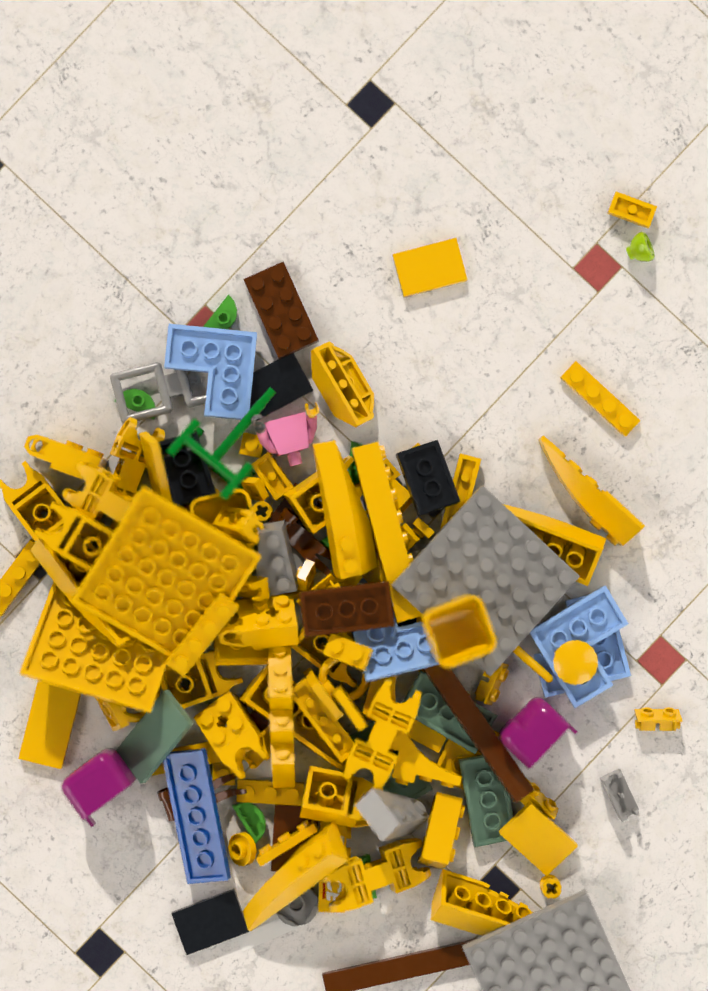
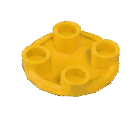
(575, 662)

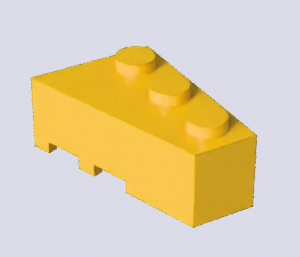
(441, 831)

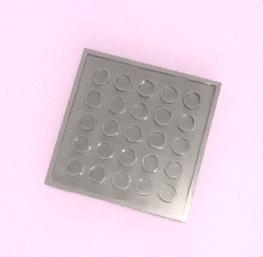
(496, 559)
(548, 951)

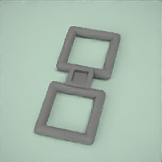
(169, 387)

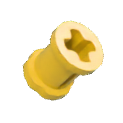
(264, 504)
(547, 891)

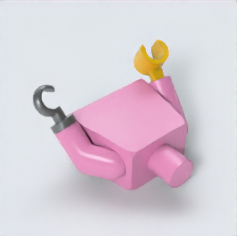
(288, 434)

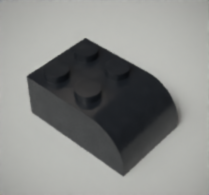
(186, 473)

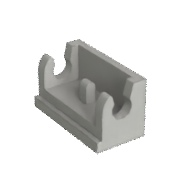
(619, 795)

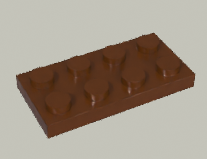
(281, 310)
(346, 608)

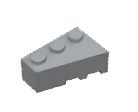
(277, 559)
(391, 813)

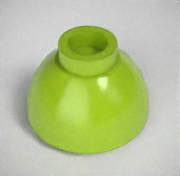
(641, 248)

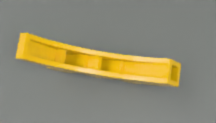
(281, 717)
(410, 758)

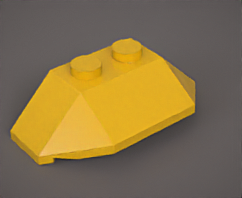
(342, 384)

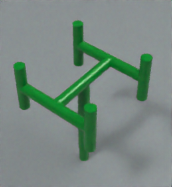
(213, 460)

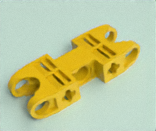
(130, 465)
(99, 494)
(382, 735)
(391, 869)

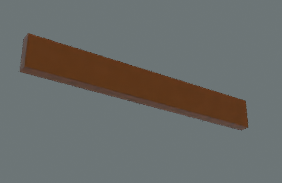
(479, 731)
(396, 968)

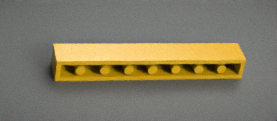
(385, 521)

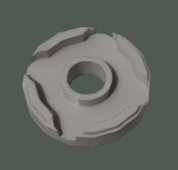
(305, 914)

